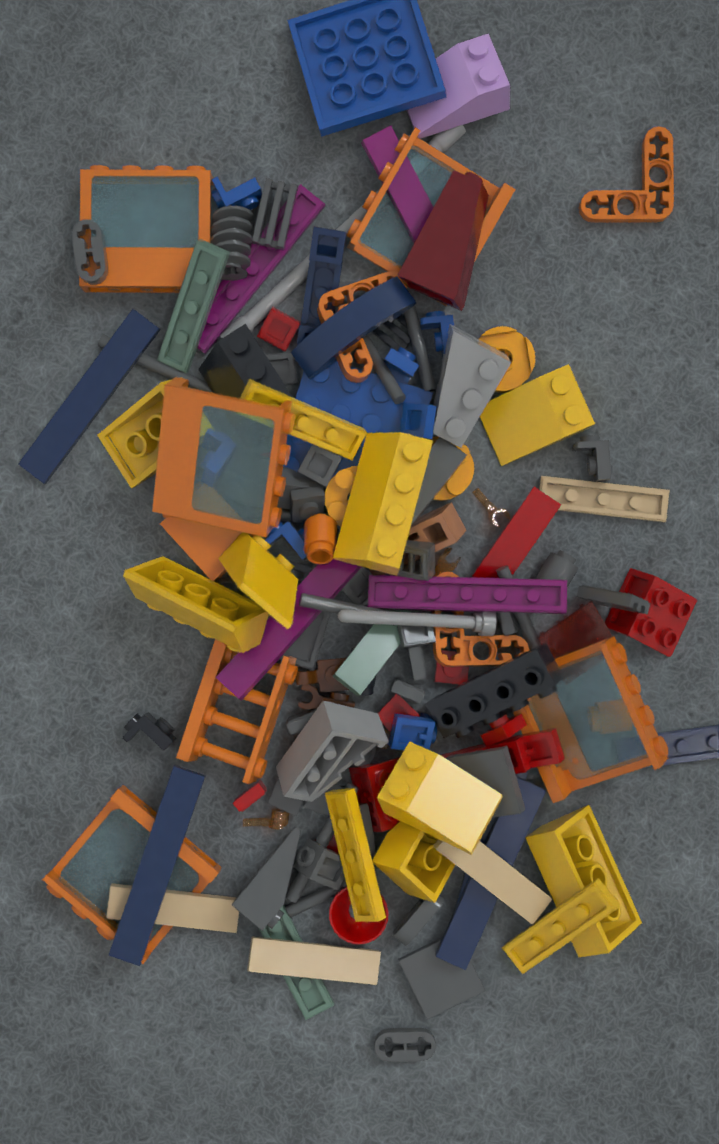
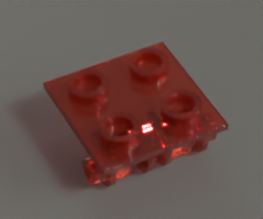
(575, 631)

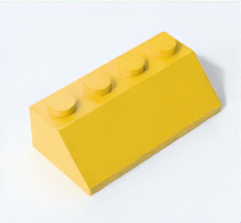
(383, 501)
(198, 603)
(570, 857)

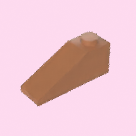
(438, 526)

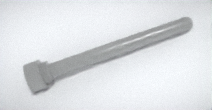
(480, 622)

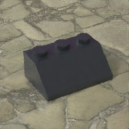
(236, 361)

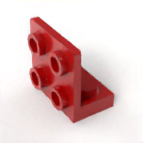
(666, 616)
(370, 781)

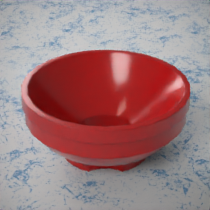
(346, 926)

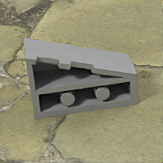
(466, 384)
(327, 747)

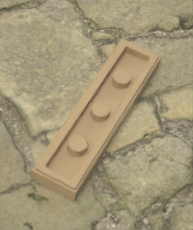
(607, 498)
(499, 879)
(183, 909)
(314, 960)

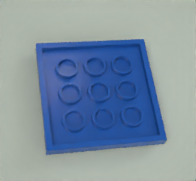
(365, 61)
(360, 403)

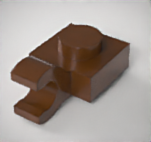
(323, 675)
(335, 697)

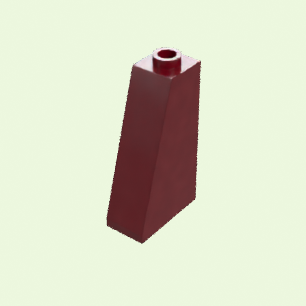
(448, 242)

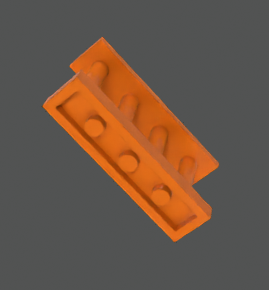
(206, 714)

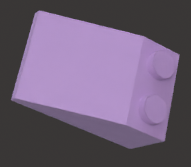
(473, 87)

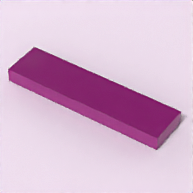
(405, 189)

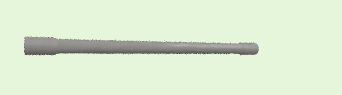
(441, 141)

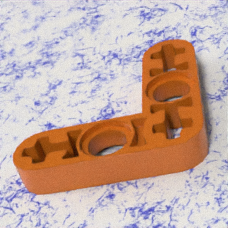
(640, 198)
(337, 298)
(465, 644)

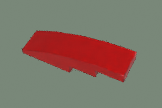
(518, 535)
(526, 750)

